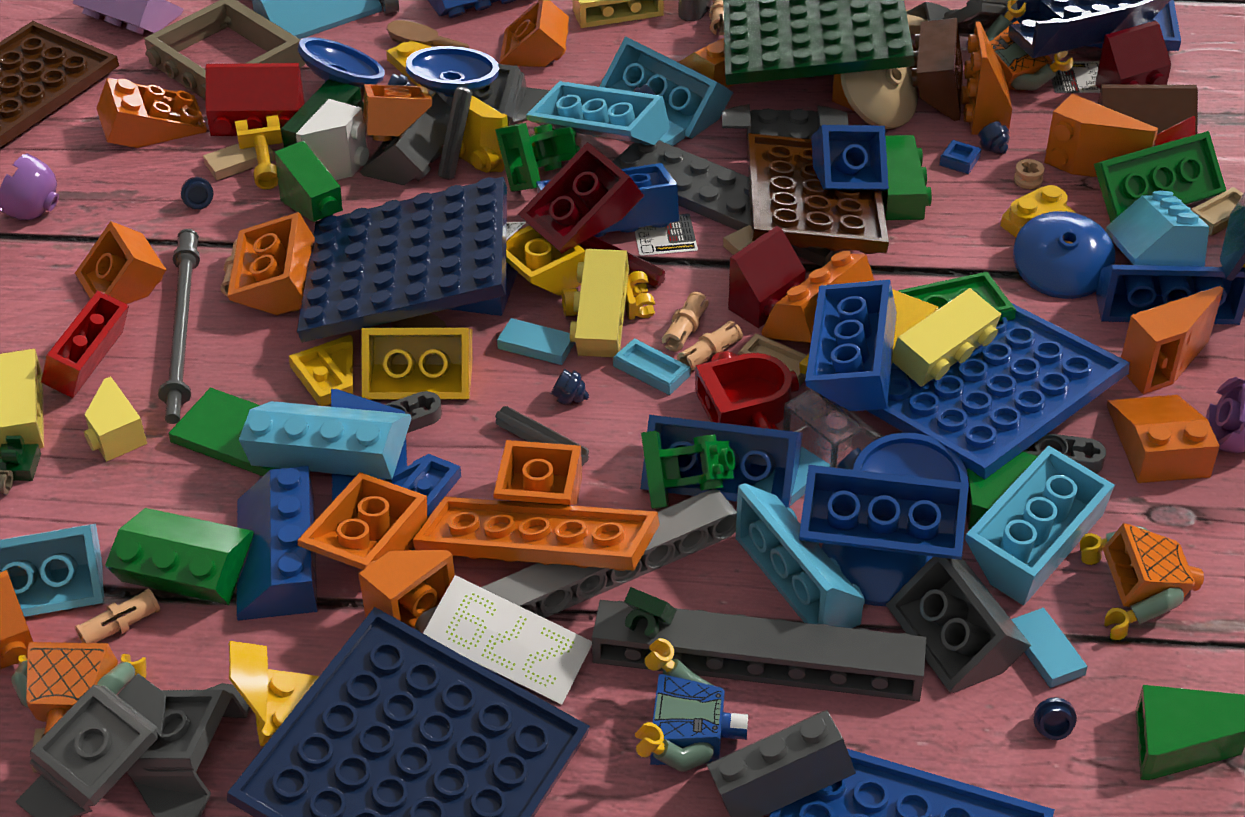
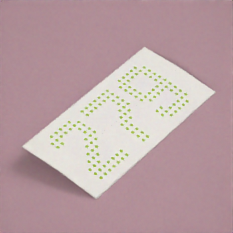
(508, 639)

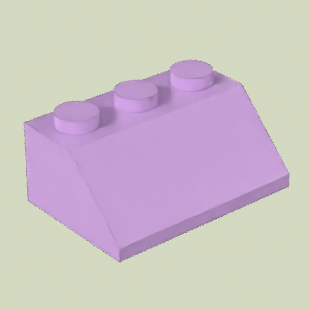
(137, 14)

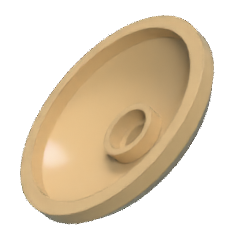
(882, 96)

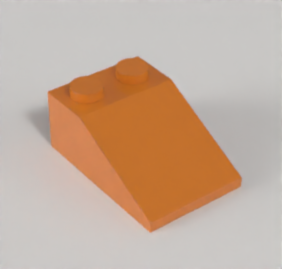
(1092, 133)
(1164, 438)
(367, 522)

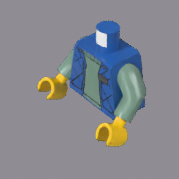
(686, 715)

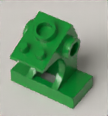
(526, 152)
(664, 468)

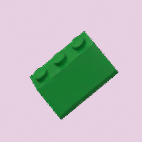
(180, 555)

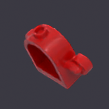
(745, 389)

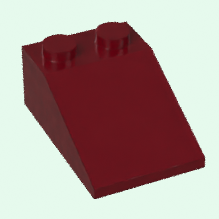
(581, 200)

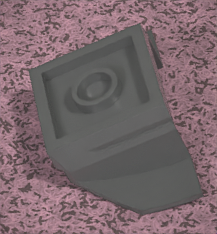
(976, 11)
(507, 94)
(784, 123)
(93, 748)
(169, 766)

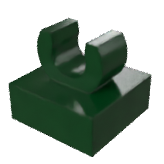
(19, 458)
(650, 608)

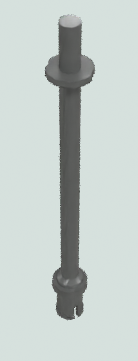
(175, 391)

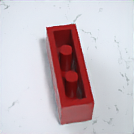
(84, 344)

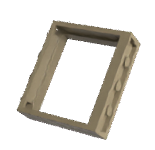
(165, 44)

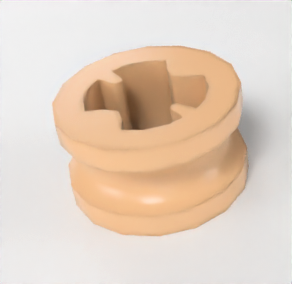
(1029, 174)

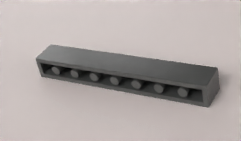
(770, 651)

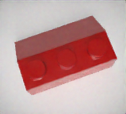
(252, 94)

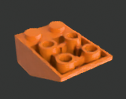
(986, 90)
(147, 114)
(1168, 338)

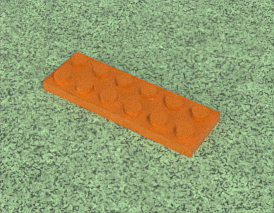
(539, 532)

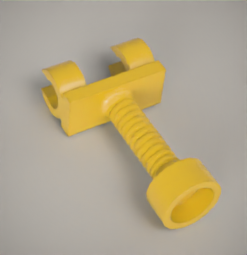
(265, 173)
(633, 304)

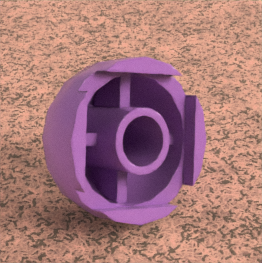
(29, 189)
(1228, 416)

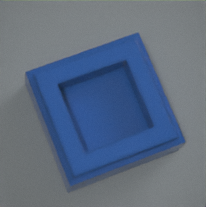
(960, 156)

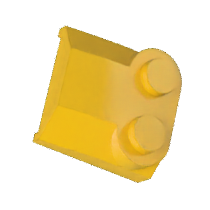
(480, 140)
(1035, 203)

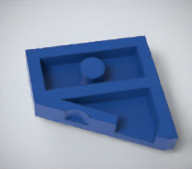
(429, 477)

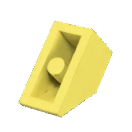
(113, 422)

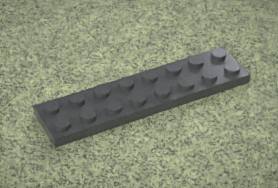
(707, 188)

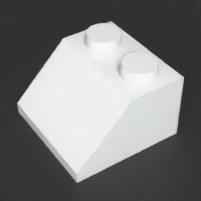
(337, 138)

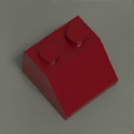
(1134, 57)
(763, 276)

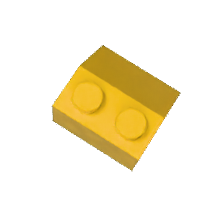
(542, 262)

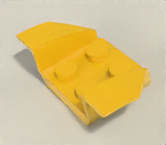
(266, 691)

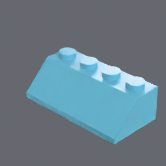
(311, 17)
(688, 96)
(603, 112)
(1160, 232)
(324, 438)
(1037, 523)
(795, 567)
(54, 569)

